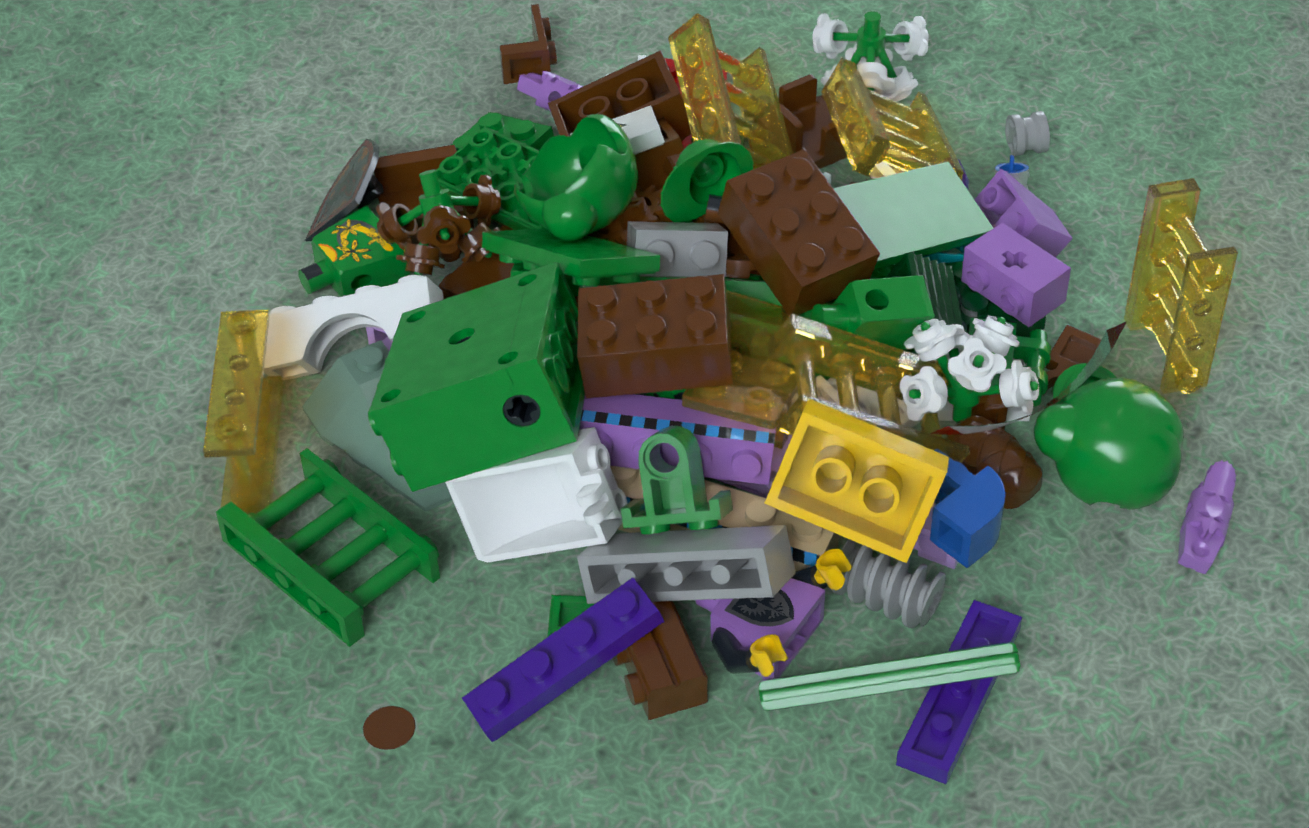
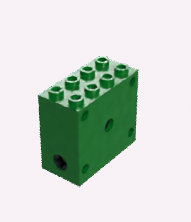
(481, 379)

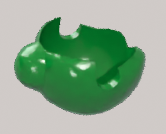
(580, 179)
(1113, 442)

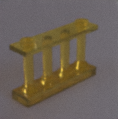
(710, 96)
(882, 129)
(1162, 272)
(853, 363)
(244, 411)

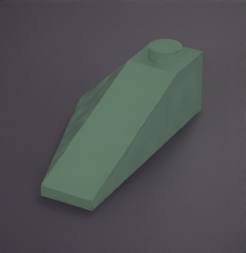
(340, 417)

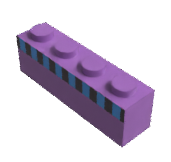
(726, 446)

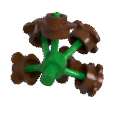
(443, 229)

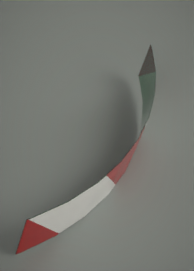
(1105, 346)

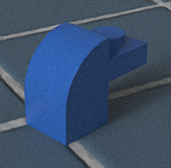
(967, 512)

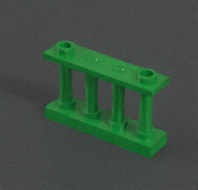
(311, 583)

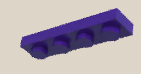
(562, 659)
(953, 708)

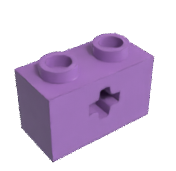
(1015, 274)

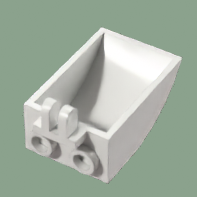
(541, 502)

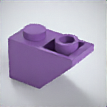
(1014, 205)

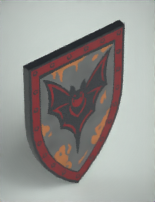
(349, 189)

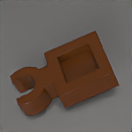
(1070, 349)

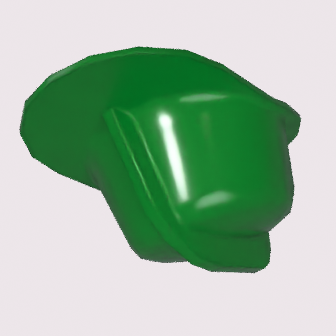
(699, 172)

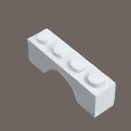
(304, 334)

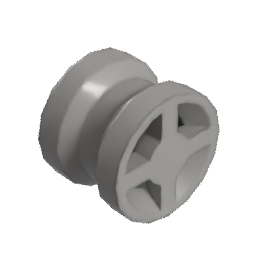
(1027, 133)

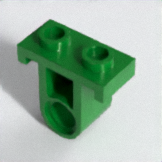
(671, 491)

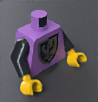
(770, 631)

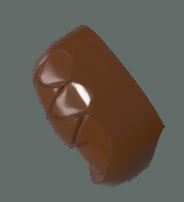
(1005, 455)

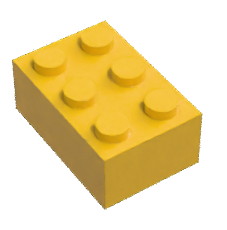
(858, 480)

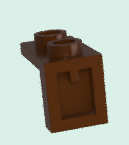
(529, 56)

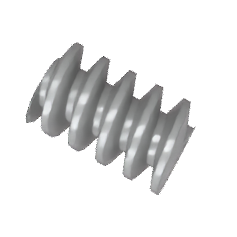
(891, 586)

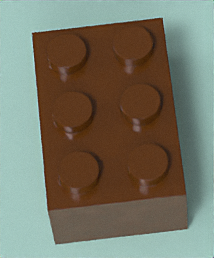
(625, 91)
(797, 232)
(654, 336)

